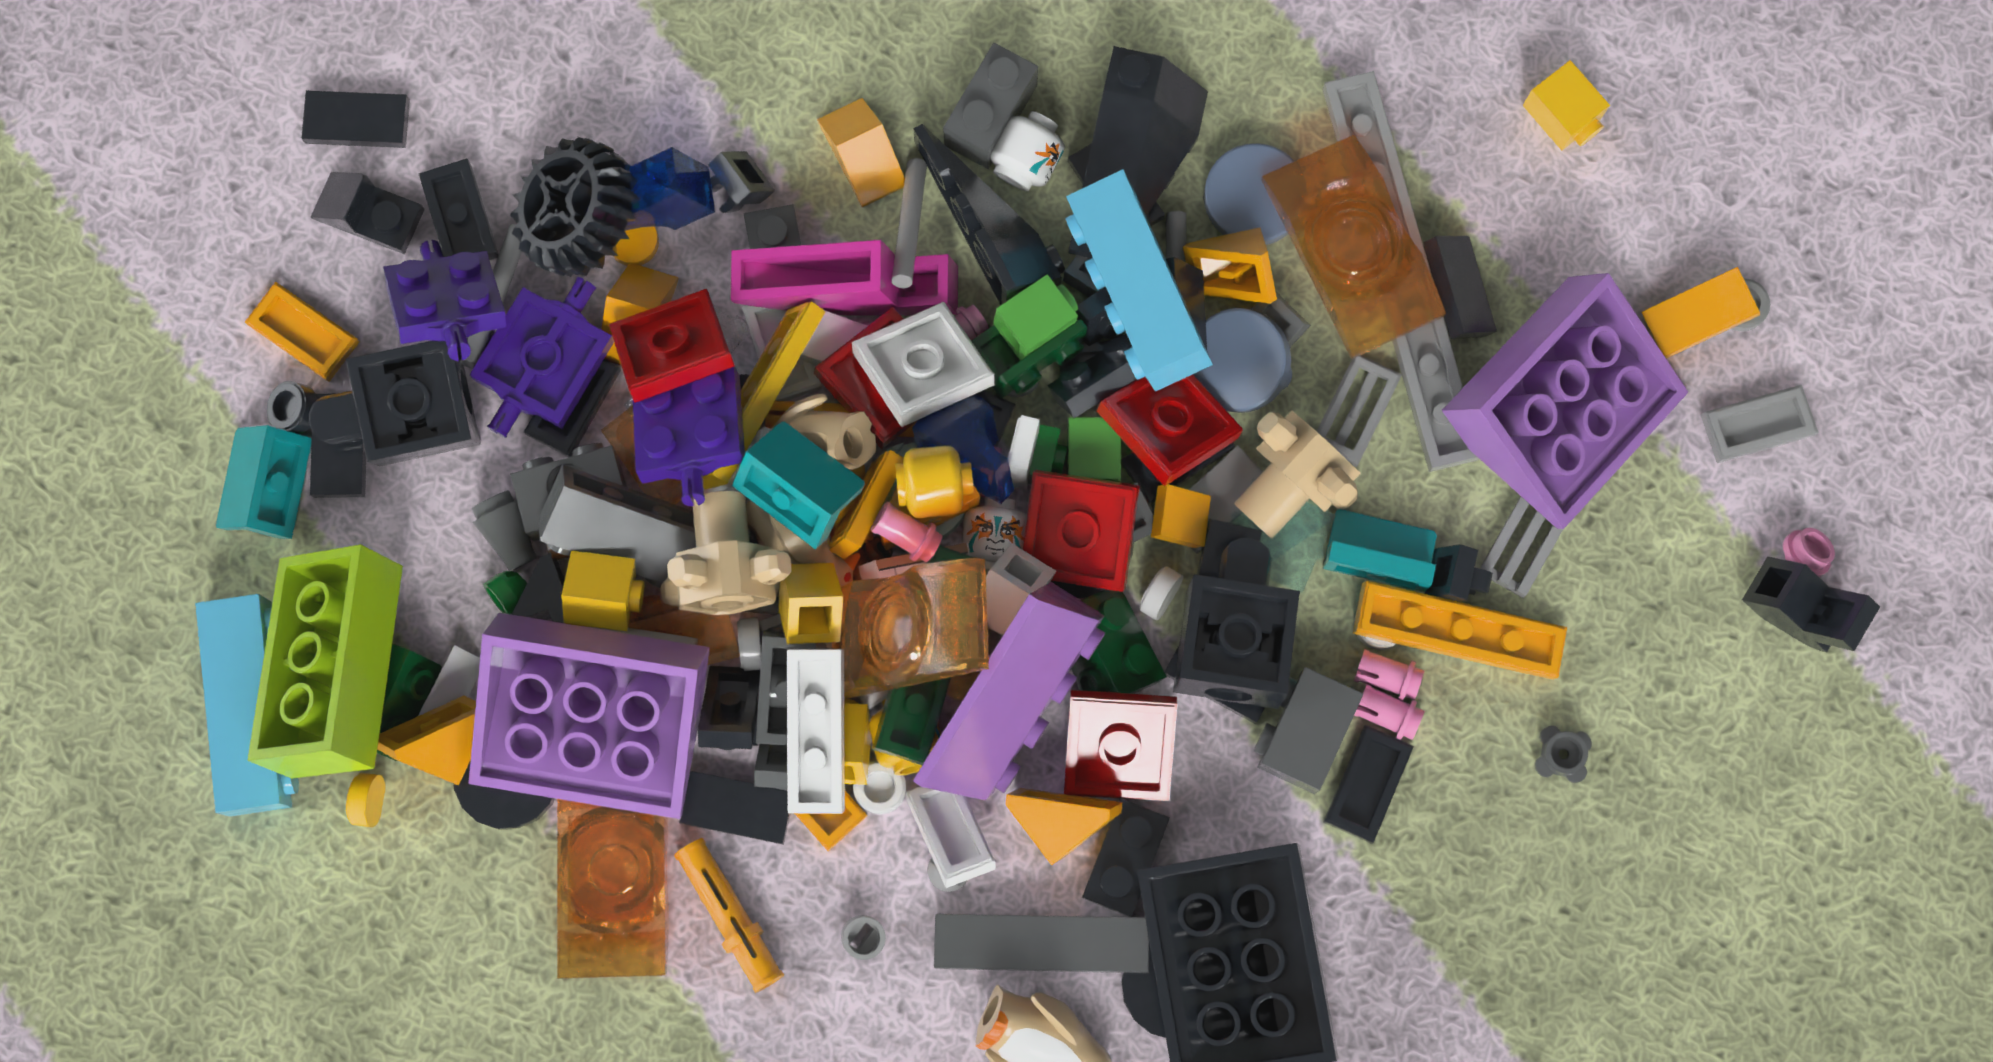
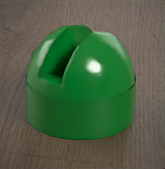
(505, 590)

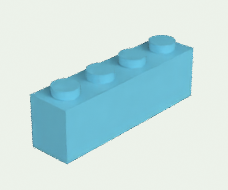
(1138, 281)
(232, 656)

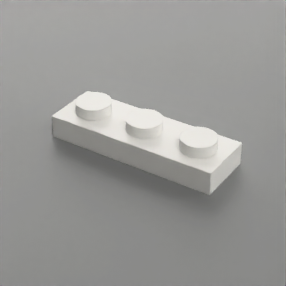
(815, 731)

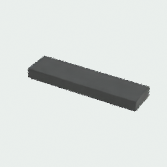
(1041, 943)

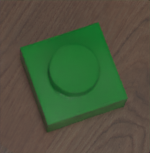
(1048, 454)

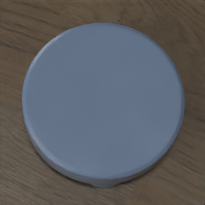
(1237, 196)
(1248, 360)

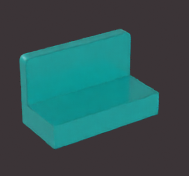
(264, 481)
(796, 483)
(1381, 550)

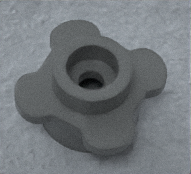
(1575, 744)

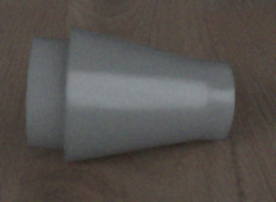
(503, 528)

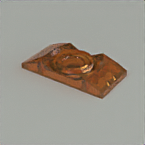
(1354, 246)
(914, 626)
(611, 892)

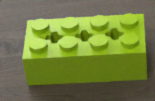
(326, 663)

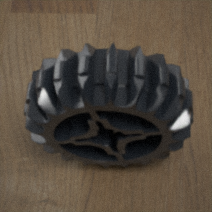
(574, 207)

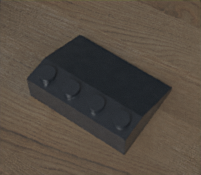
(1238, 959)

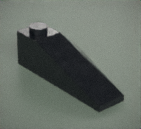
(1143, 125)
(999, 238)

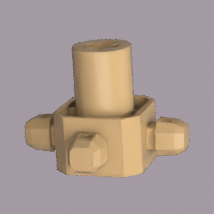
(1300, 470)
(724, 569)

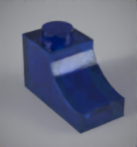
(671, 191)
(973, 433)

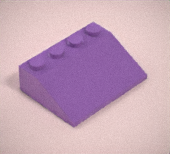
(1567, 398)
(1011, 696)
(587, 714)

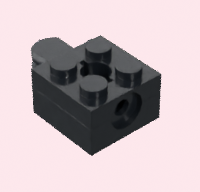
(400, 405)
(1237, 631)

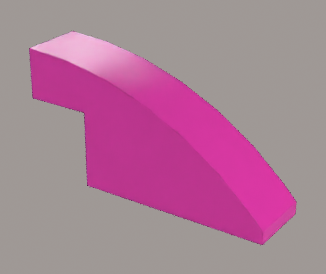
(840, 279)

